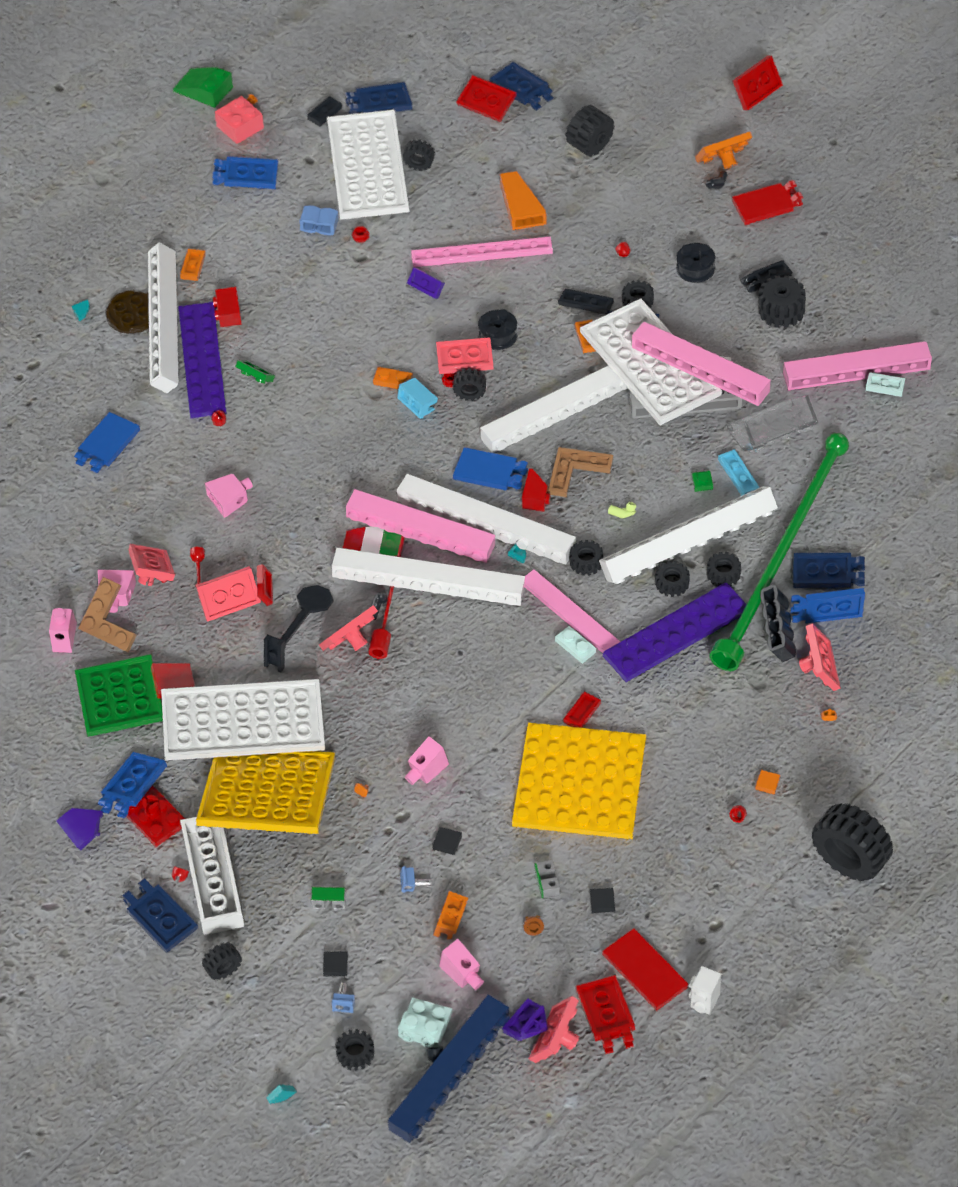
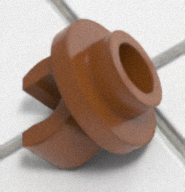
(533, 925)

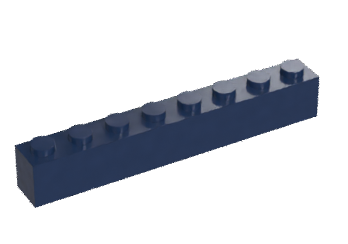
(448, 1069)

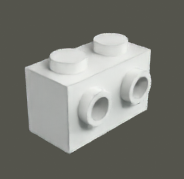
(705, 990)

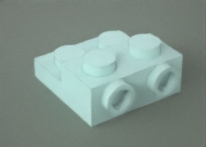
(424, 1023)

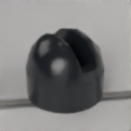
(433, 1053)

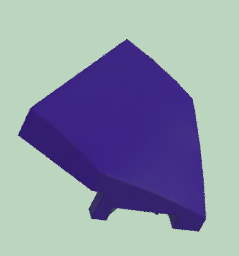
(81, 825)
(527, 1021)

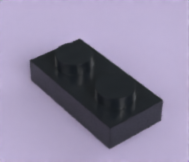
(327, 108)

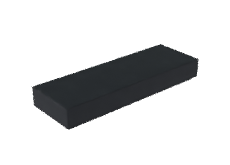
(586, 301)

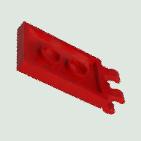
(767, 202)
(606, 1012)

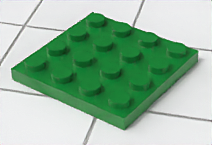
(118, 695)

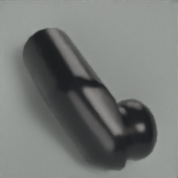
(717, 182)
(377, 601)

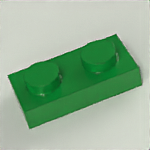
(252, 370)

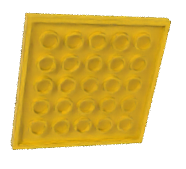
(579, 780)
(267, 792)

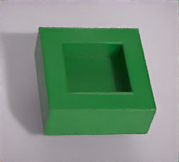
(702, 481)

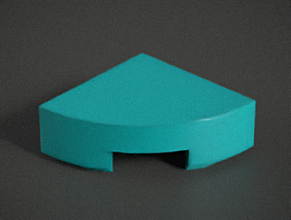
(81, 309)
(517, 553)
(281, 1093)

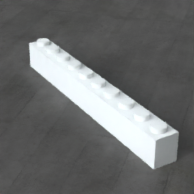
(162, 318)
(551, 409)
(485, 517)
(688, 534)
(428, 576)

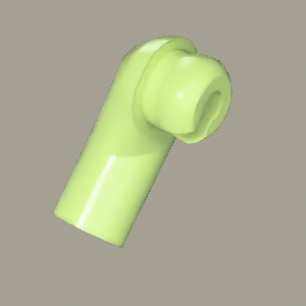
(622, 513)

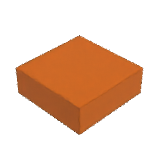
(767, 782)

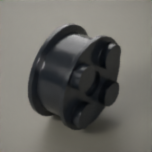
(695, 262)
(500, 327)

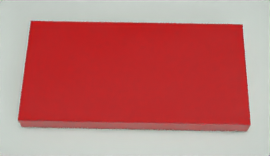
(645, 969)

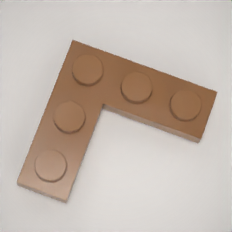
(572, 459)
(95, 621)

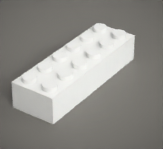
(212, 877)

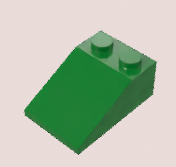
(205, 85)

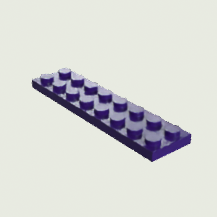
(202, 359)
(675, 632)

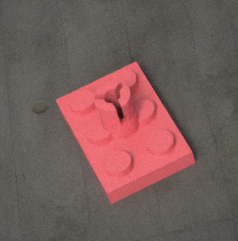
(464, 354)
(151, 564)
(228, 593)
(351, 632)
(820, 658)
(558, 1031)

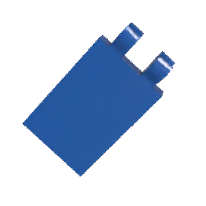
(246, 172)
(106, 441)
(489, 469)
(828, 606)
(131, 783)

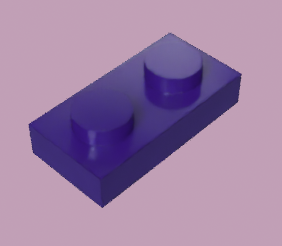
(425, 283)

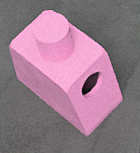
(228, 493)
(126, 579)
(63, 623)
(427, 762)
(460, 965)

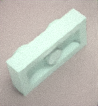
(885, 384)
(575, 644)

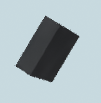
(447, 841)
(602, 900)
(335, 963)

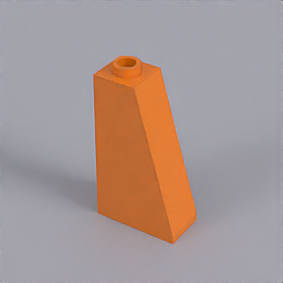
(521, 204)

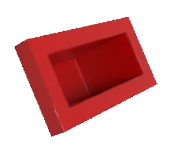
(535, 493)

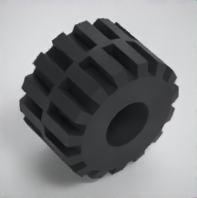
(590, 130)
(782, 301)

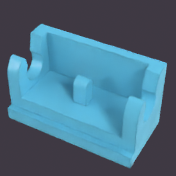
(416, 397)

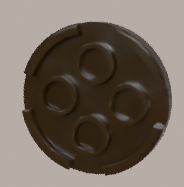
(129, 312)

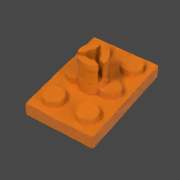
(724, 150)

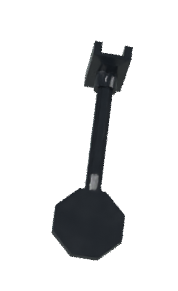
(311, 600)

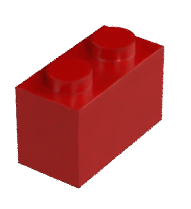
(228, 307)

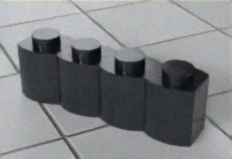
(778, 623)

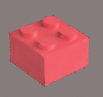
(239, 119)

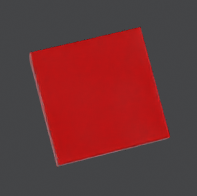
(171, 676)

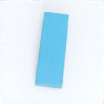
(738, 472)

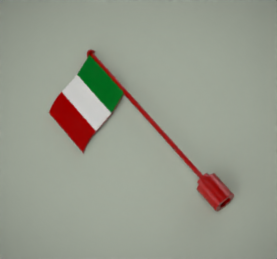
(380, 542)

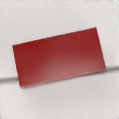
(264, 585)
(582, 710)

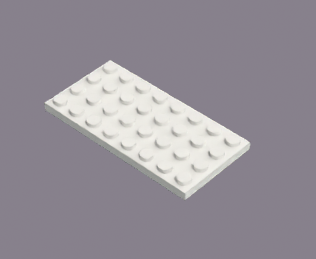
(367, 164)
(656, 385)
(242, 719)

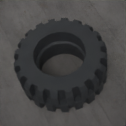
(852, 842)

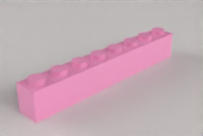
(701, 363)
(856, 365)
(420, 526)

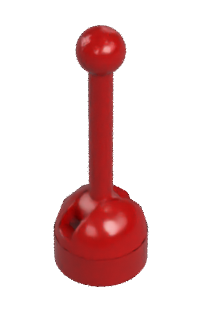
(197, 555)

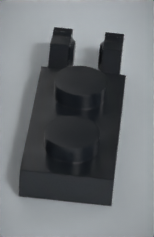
(762, 274)

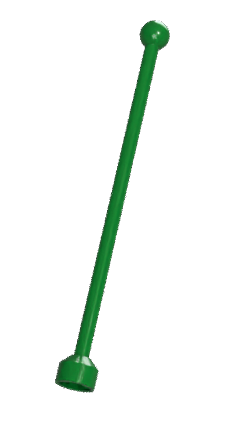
(728, 652)

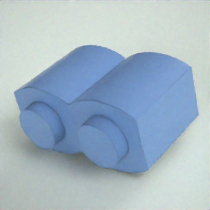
(319, 220)

